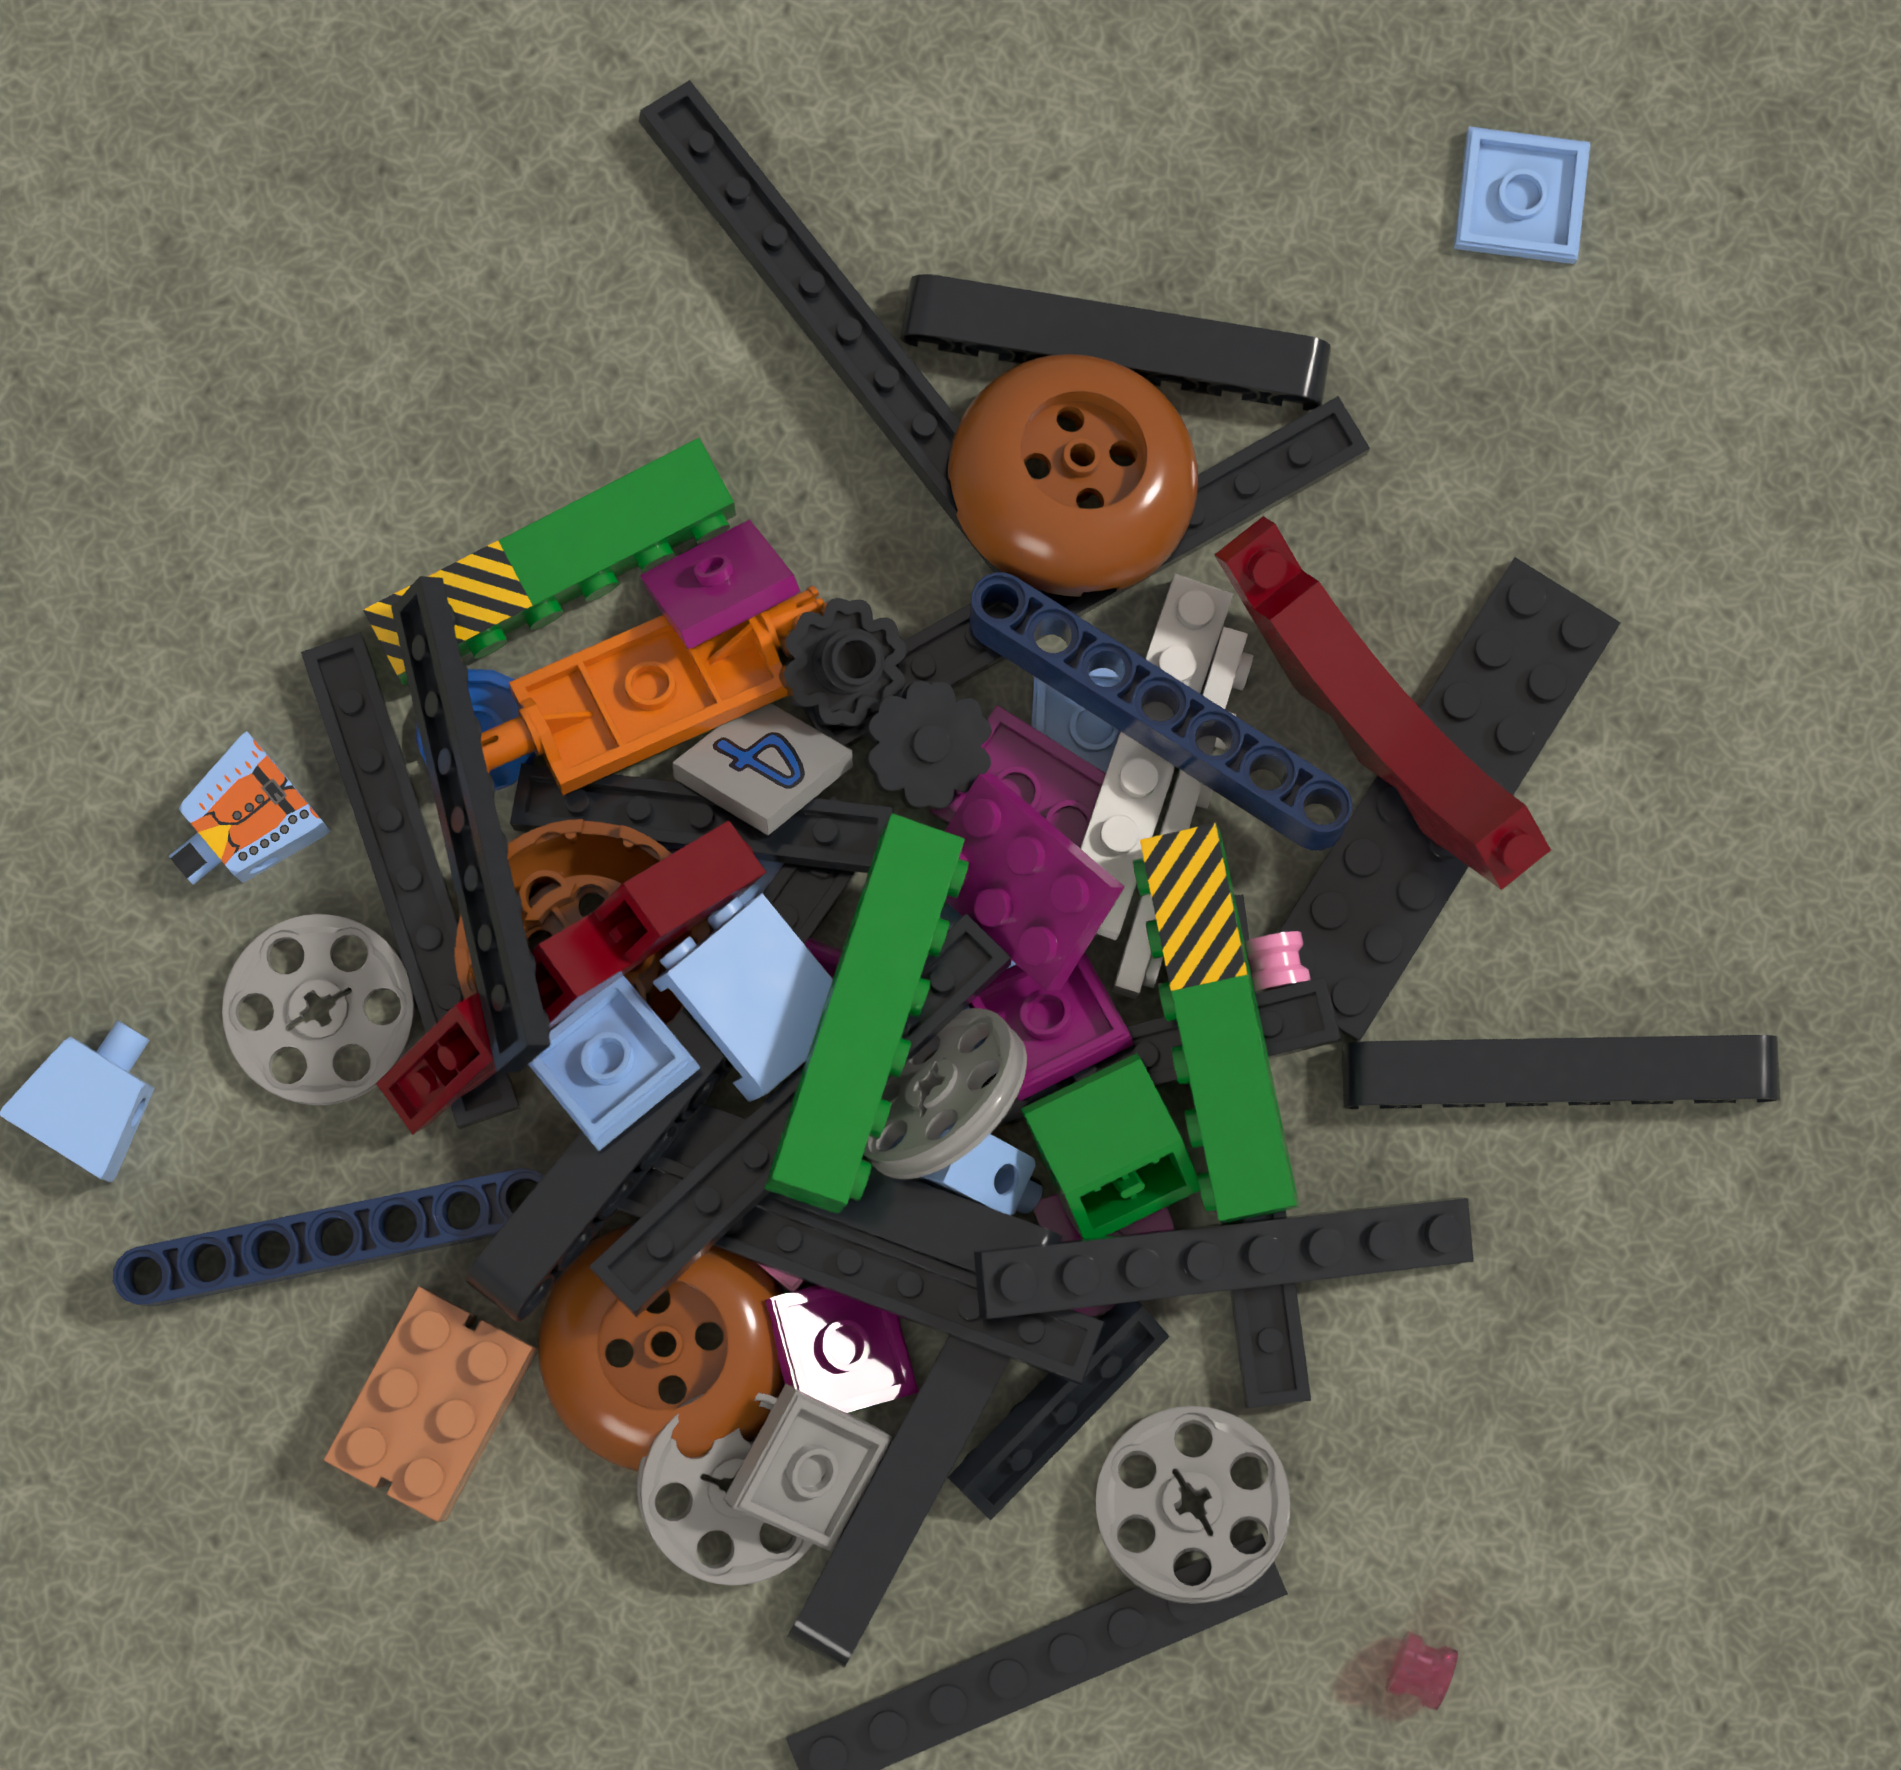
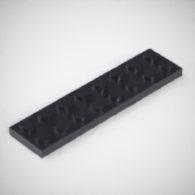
(1499, 708)

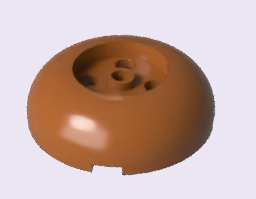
(1035, 524)
(562, 865)
(619, 1408)

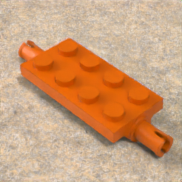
(642, 694)

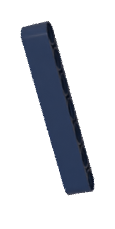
(1170, 739)
(305, 1234)

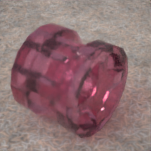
(1422, 1671)

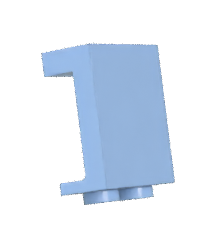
(751, 991)

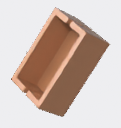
(431, 1404)

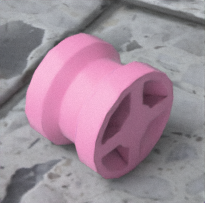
(1276, 961)

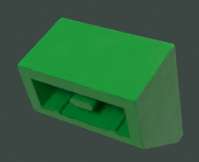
(1111, 1149)

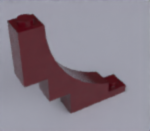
(1381, 723)
(577, 966)

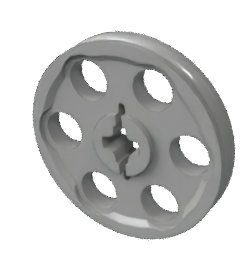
(289, 994)
(947, 1093)
(707, 1510)
(1182, 1533)

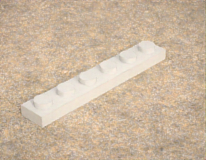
(1227, 671)
(1135, 775)

